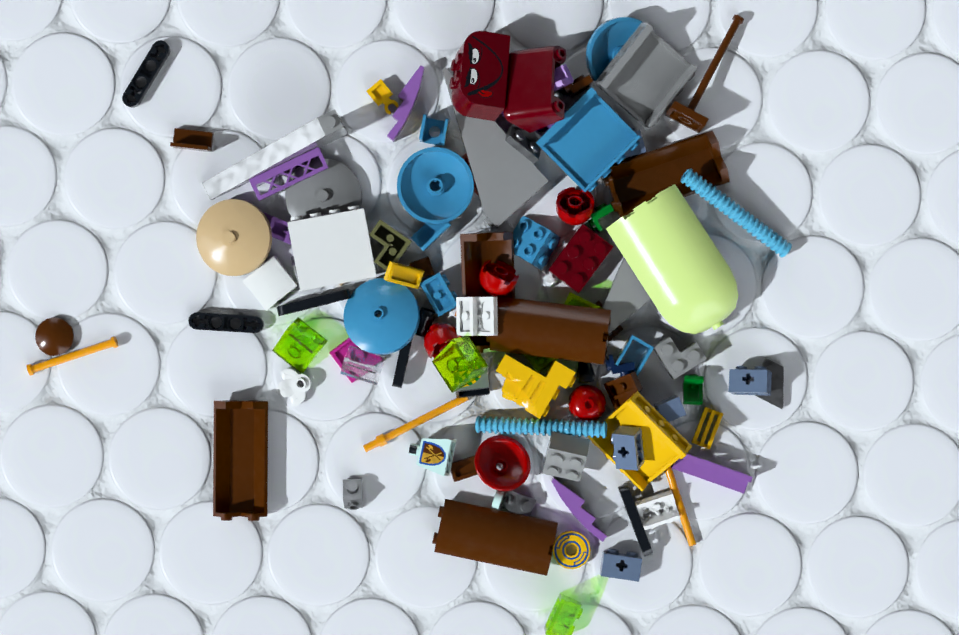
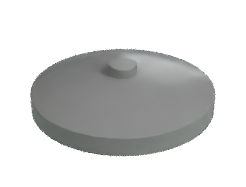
(324, 191)

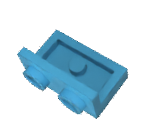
(439, 293)

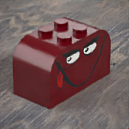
(481, 75)

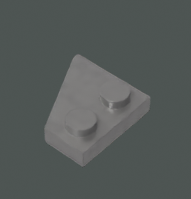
(776, 385)

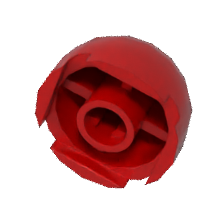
(574, 206)
(498, 278)
(438, 338)
(587, 403)

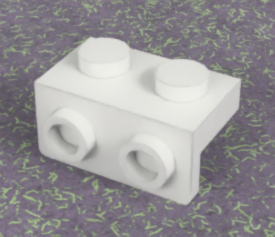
(657, 510)

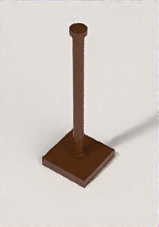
(687, 115)

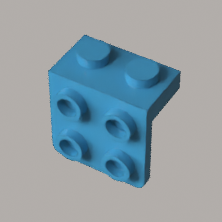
(534, 242)

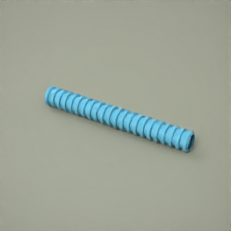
(736, 213)
(540, 426)

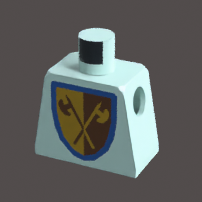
(434, 454)

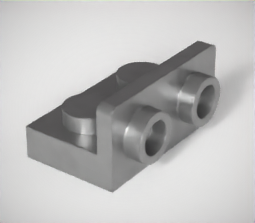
(524, 142)

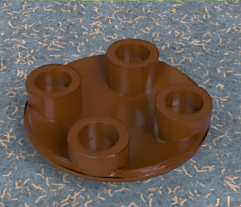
(54, 336)

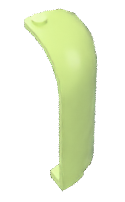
(677, 262)

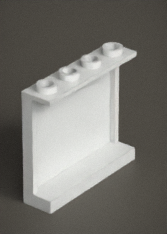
(331, 248)

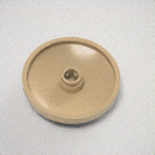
(234, 237)

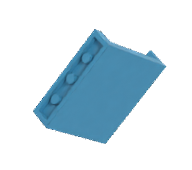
(588, 140)

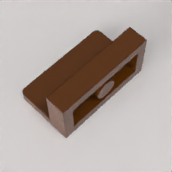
(192, 140)

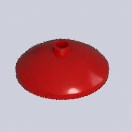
(509, 456)

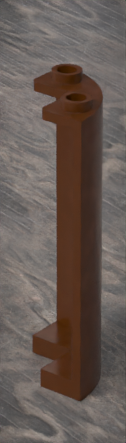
(474, 251)
(551, 330)
(495, 537)

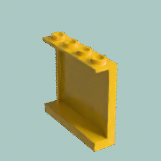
(660, 439)

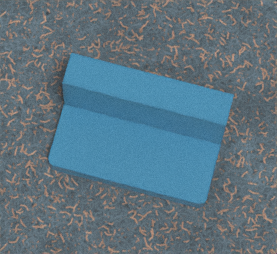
(429, 234)

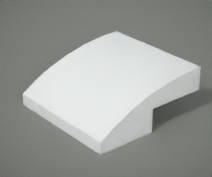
(270, 282)
(476, 316)

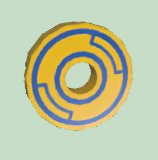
(571, 538)

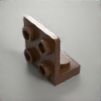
(579, 85)

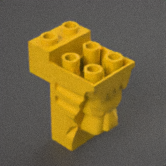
(530, 387)

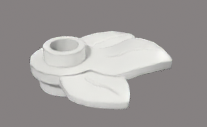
(290, 386)

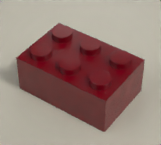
(580, 258)

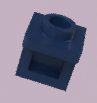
(623, 368)

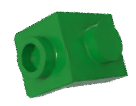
(601, 211)
(693, 389)

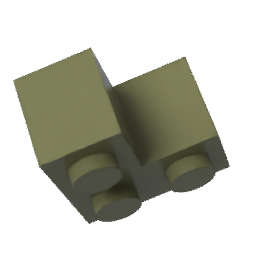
(394, 244)

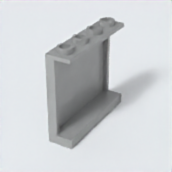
(645, 75)

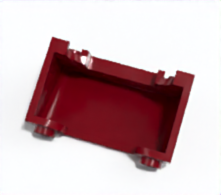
(530, 88)

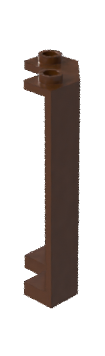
(652, 172)
(240, 459)

